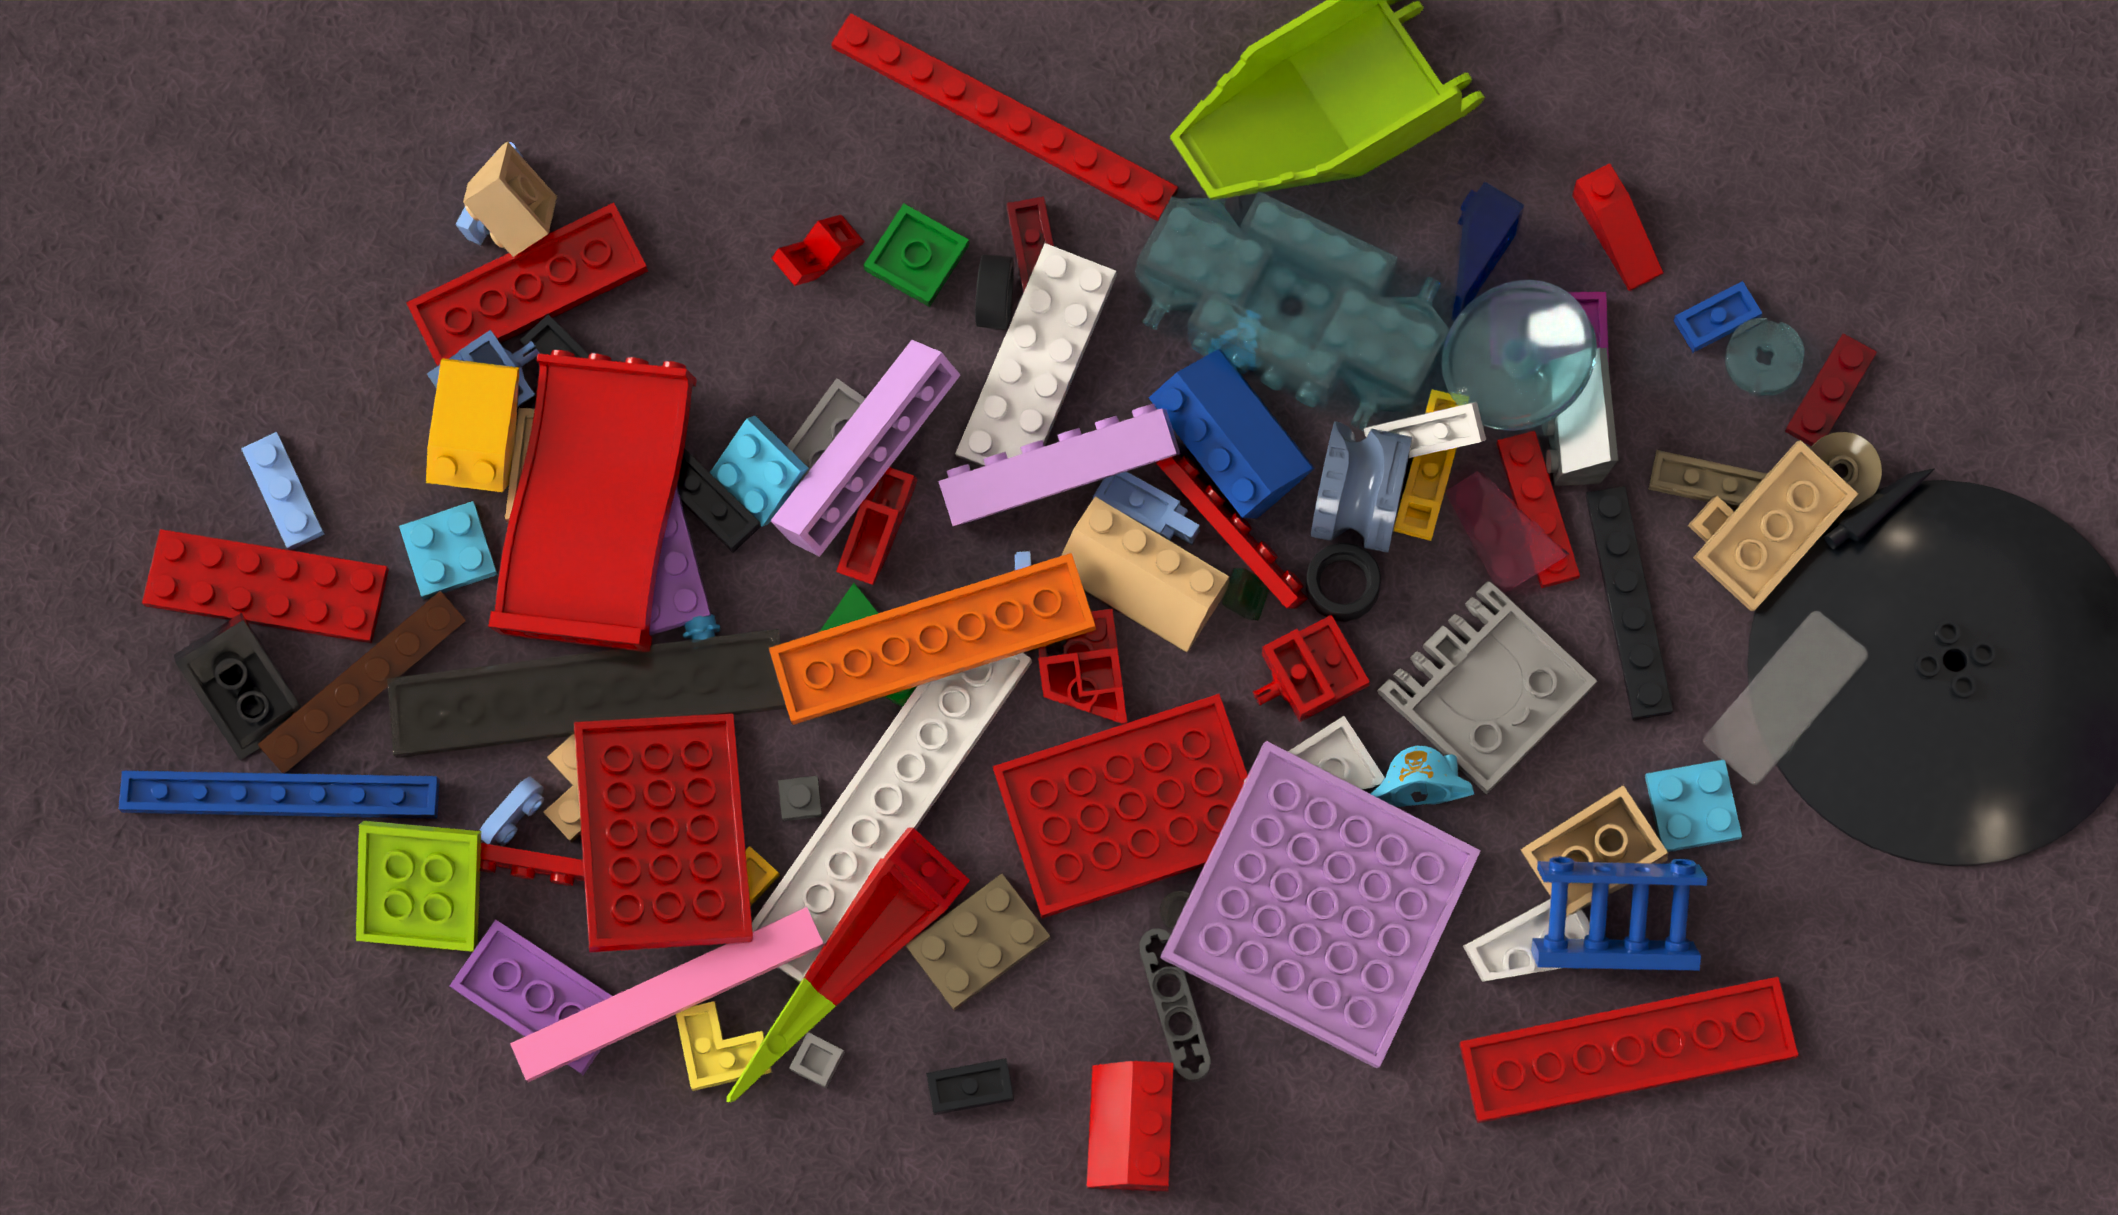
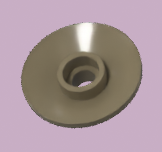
(1858, 457)

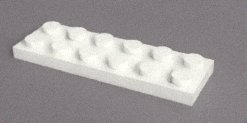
(1037, 355)

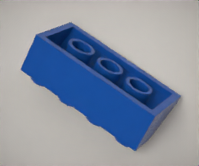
(1232, 434)

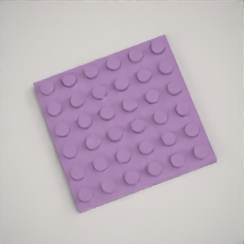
(1321, 904)

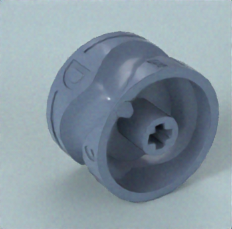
(1361, 486)

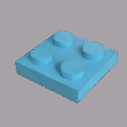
(759, 470)
(448, 550)
(1693, 806)

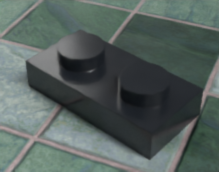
(970, 1086)

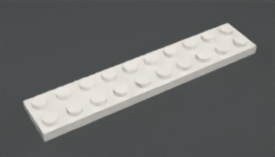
(890, 795)

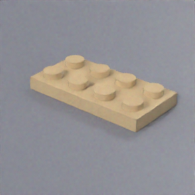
(1775, 525)

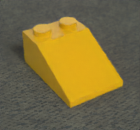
(473, 425)

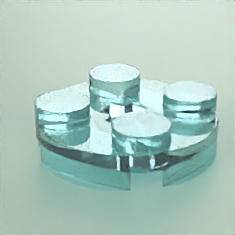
(1769, 336)

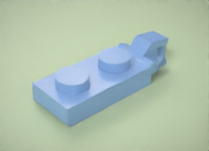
(1148, 506)

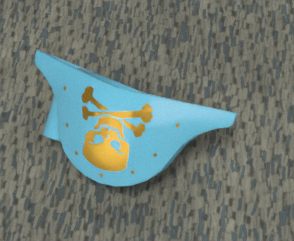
(1422, 771)

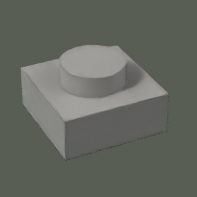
(817, 1060)

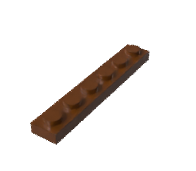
(361, 682)

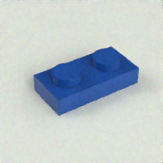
(1717, 316)

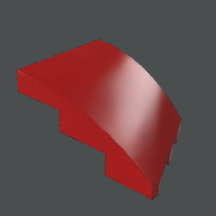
(1087, 671)

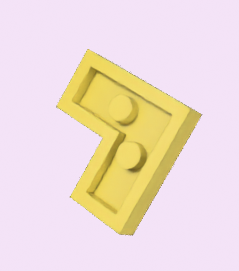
(707, 1055)

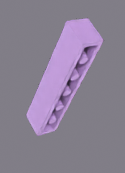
(865, 447)
(1059, 466)

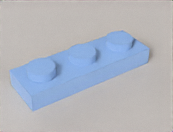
(282, 491)

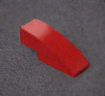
(876, 526)

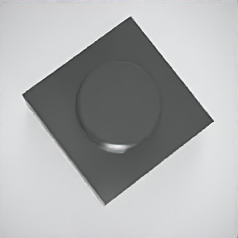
(800, 798)

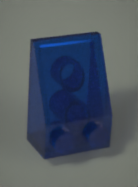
(1487, 229)

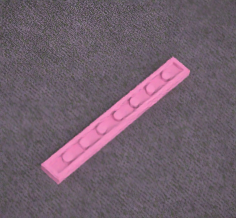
(666, 995)

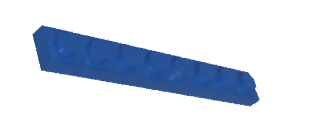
(279, 794)

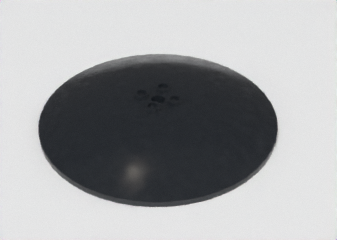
(1972, 757)

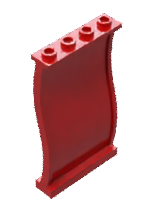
(593, 501)

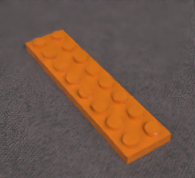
(932, 638)

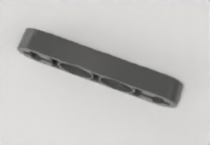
(1170, 1006)

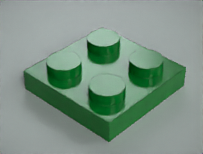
(916, 255)

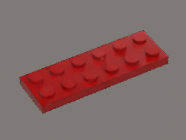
(524, 289)
(266, 586)

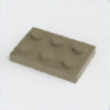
(978, 941)

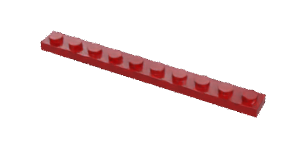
(1004, 117)

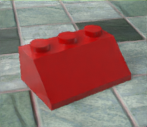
(1130, 1126)

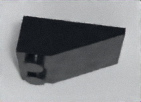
(238, 684)

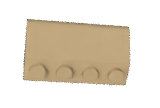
(1144, 574)

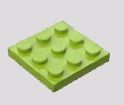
(418, 886)

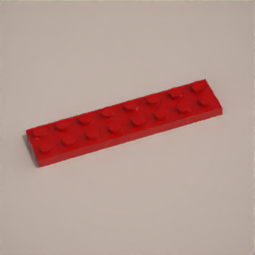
(1628, 1049)

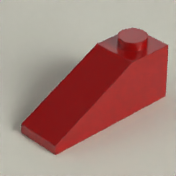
(1617, 226)

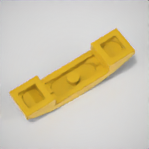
(1426, 483)

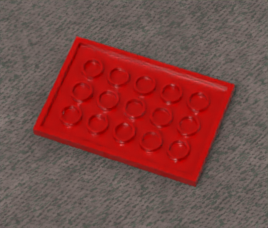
(1123, 804)
(662, 832)

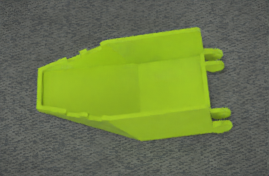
(1319, 102)

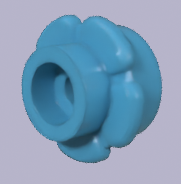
(701, 627)

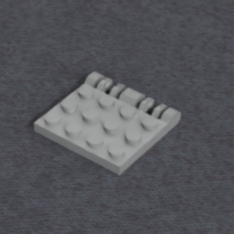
(1493, 692)

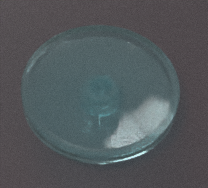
(1519, 354)

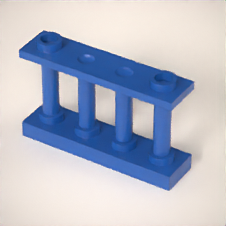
(1636, 950)

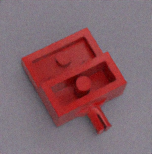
(1311, 669)

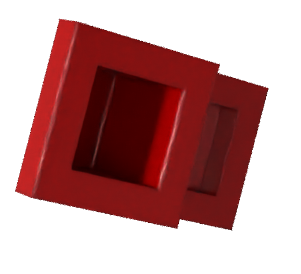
(820, 250)

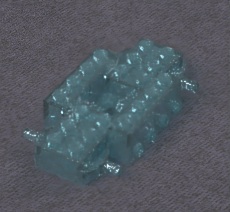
(1242, 276)

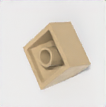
(510, 201)

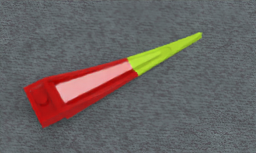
(891, 908)

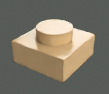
(1710, 518)

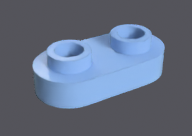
(523, 800)

